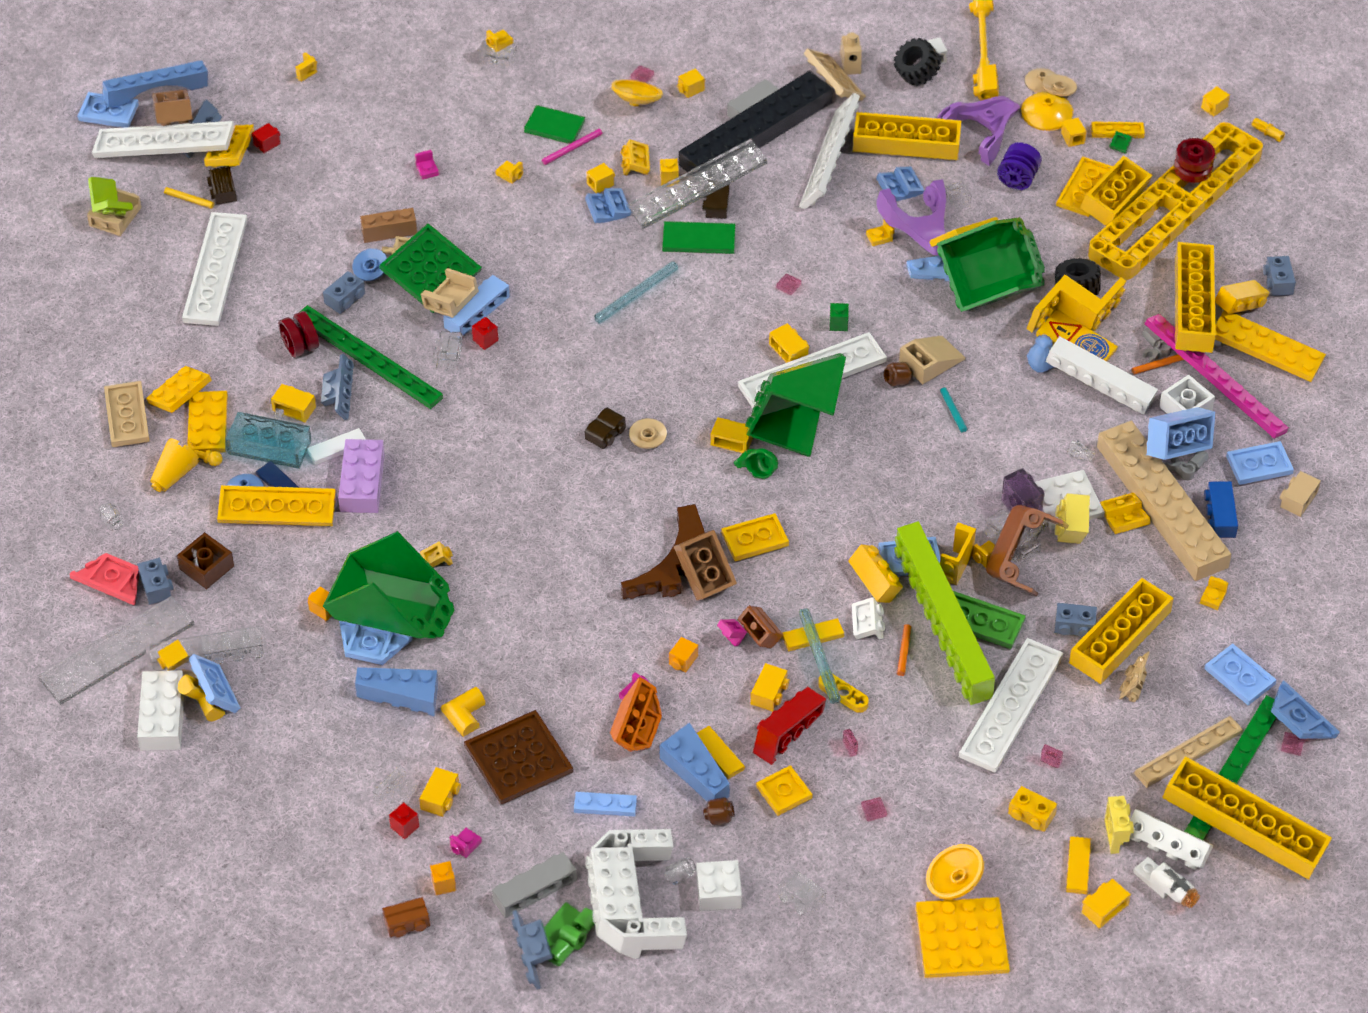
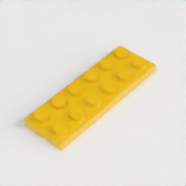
(1268, 346)
(276, 505)

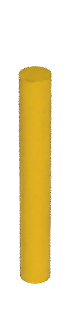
(188, 197)

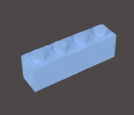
(490, 296)

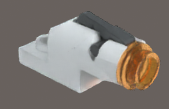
(1167, 882)

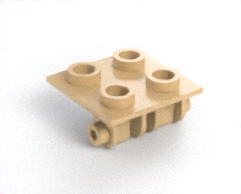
(1134, 679)

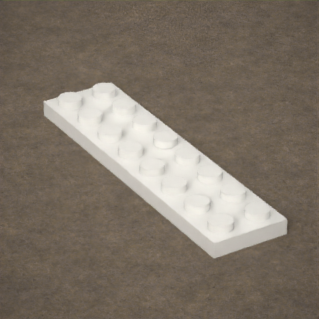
(163, 139)
(829, 151)
(214, 269)
(860, 355)
(1010, 705)

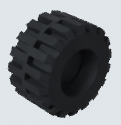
(924, 69)
(1082, 271)

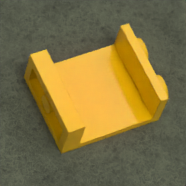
(963, 544)

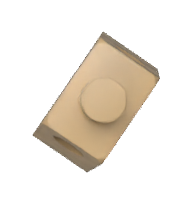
(851, 46)

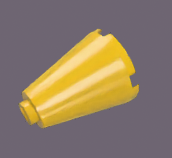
(173, 465)

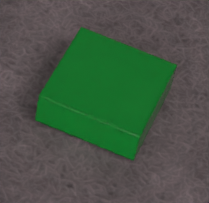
(1120, 142)

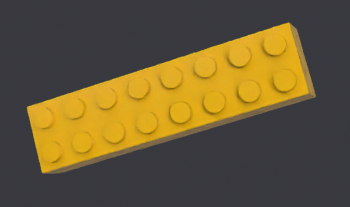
(1194, 297)
(1246, 817)

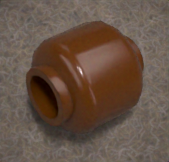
(897, 374)
(719, 811)

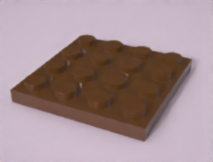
(518, 757)

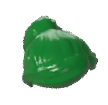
(758, 462)

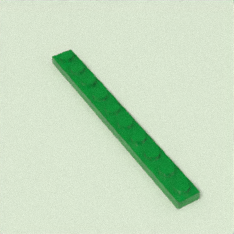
(374, 359)
(1240, 757)

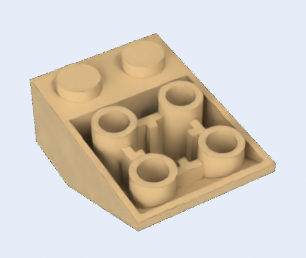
(929, 357)

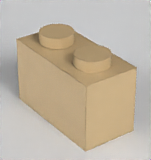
(1300, 493)

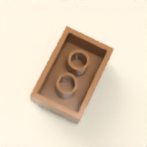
(172, 107)
(705, 565)

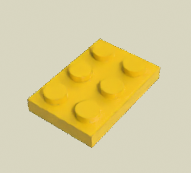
(178, 389)
(755, 537)

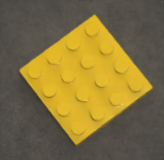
(962, 937)

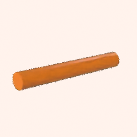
(1156, 364)
(904, 650)

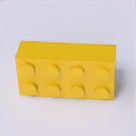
(1116, 190)

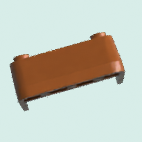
(999, 564)

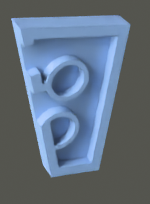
(927, 268)

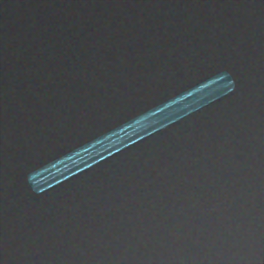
(636, 292)
(819, 655)

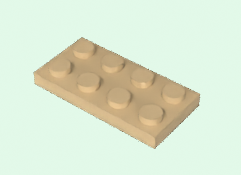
(833, 74)
(126, 414)

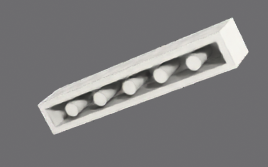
(1101, 375)

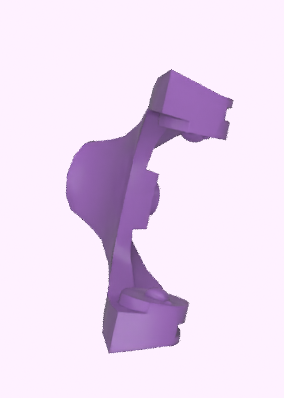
(992, 114)
(921, 228)

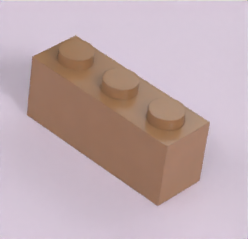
(388, 225)

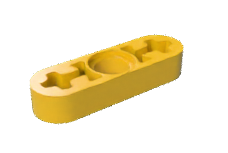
(848, 700)

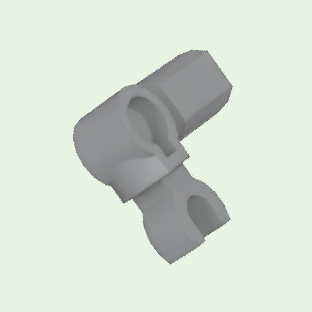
(1160, 348)
(1187, 470)

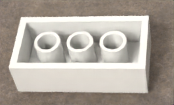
(160, 711)

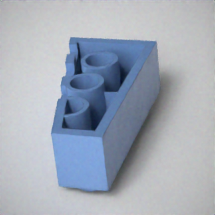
(399, 687)
(694, 764)

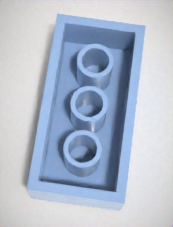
(1180, 433)

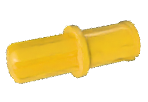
(1268, 129)

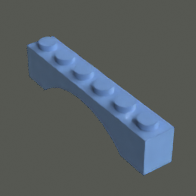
(123, 89)

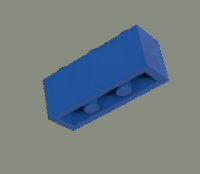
(1221, 508)

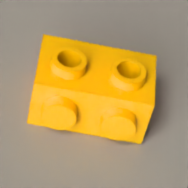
(1032, 809)

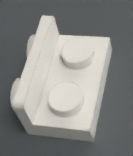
(867, 619)

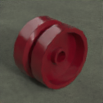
(1194, 160)
(298, 334)

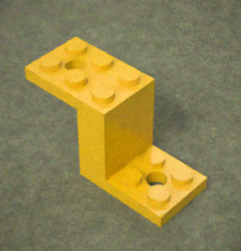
(1077, 303)

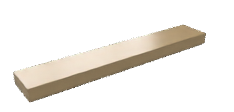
(1192, 748)

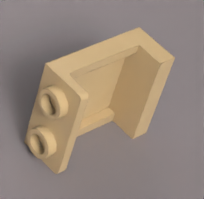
(111, 222)
(451, 294)

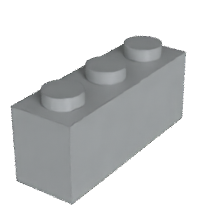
(750, 97)

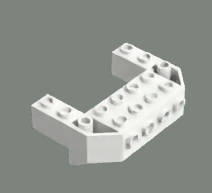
(616, 892)

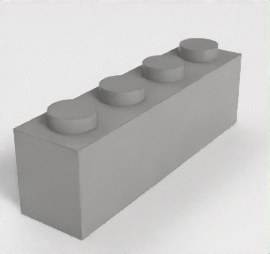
(534, 884)

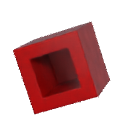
(266, 138)
(485, 333)
(404, 820)

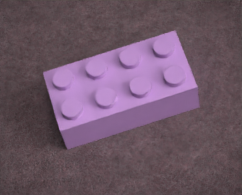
(361, 476)

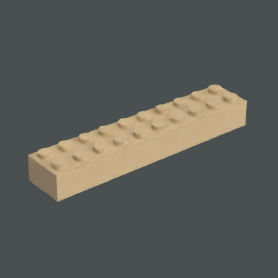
(1164, 501)

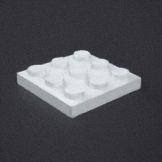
(1072, 483)

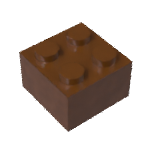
(205, 560)

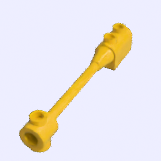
(986, 74)

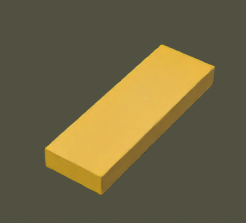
(1108, 129)
(826, 630)
(721, 753)
(1078, 865)

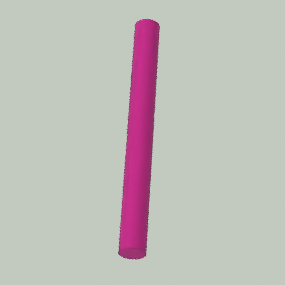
(572, 146)

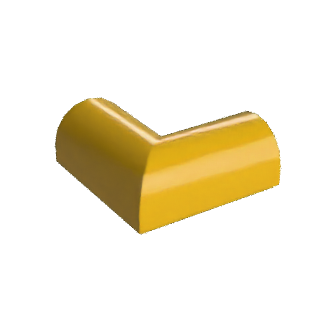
(189, 686)
(460, 709)

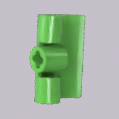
(567, 932)

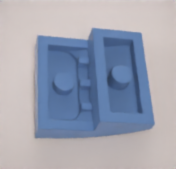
(901, 182)
(608, 205)

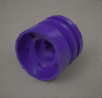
(1019, 166)

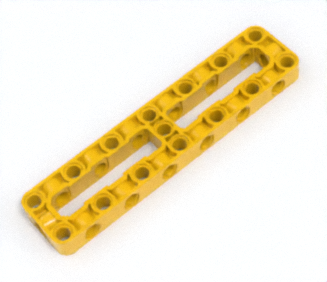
(1183, 206)

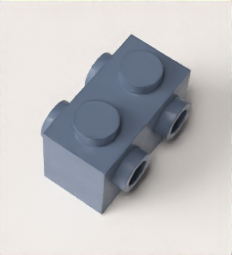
(1279, 275)
(344, 292)
(154, 580)
(1074, 619)

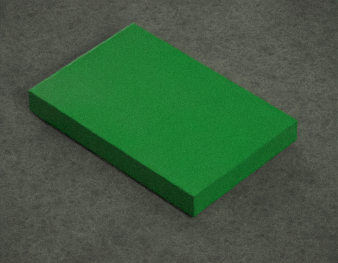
(554, 124)

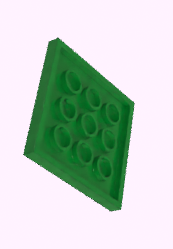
(423, 262)

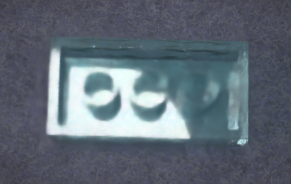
(268, 440)

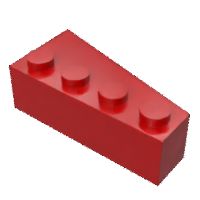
(787, 724)

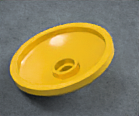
(636, 92)
(1046, 111)
(955, 871)

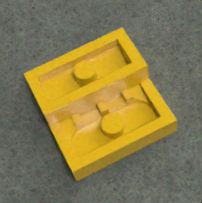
(1124, 513)

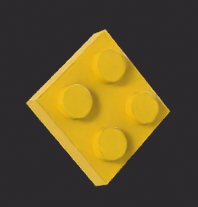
(784, 790)

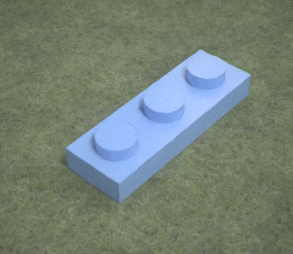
(605, 804)

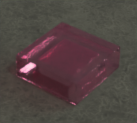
(642, 74)
(788, 284)
(850, 742)
(1292, 744)
(1051, 756)
(873, 809)

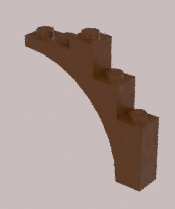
(665, 575)

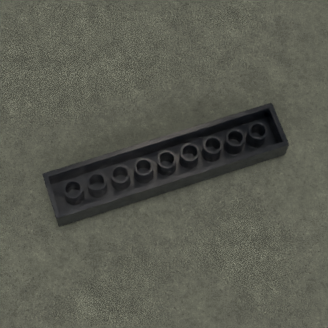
(762, 120)

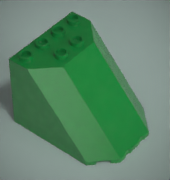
(991, 263)
(792, 402)
(391, 590)

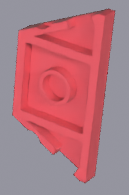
(111, 577)

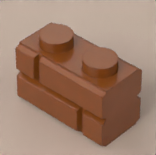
(760, 626)
(406, 917)

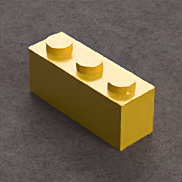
(1242, 296)
(875, 573)

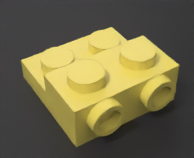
(1117, 822)

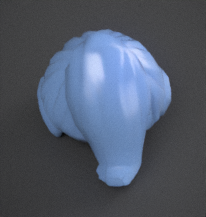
(1039, 352)

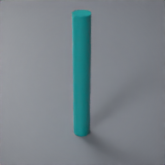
(953, 409)

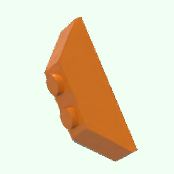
(637, 717)

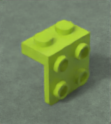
(105, 198)

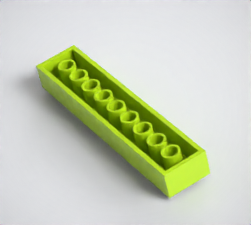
(944, 613)

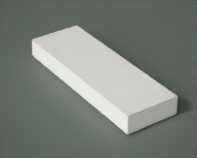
(332, 447)

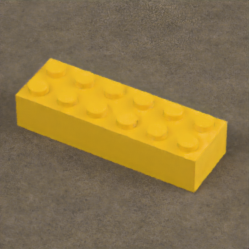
(906, 136)
(1121, 630)

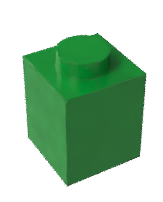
(839, 316)

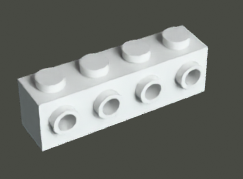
(1170, 839)

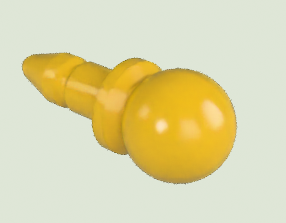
(213, 458)

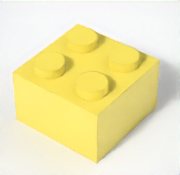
(1075, 512)

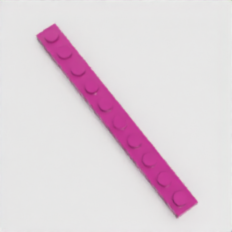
(1220, 379)

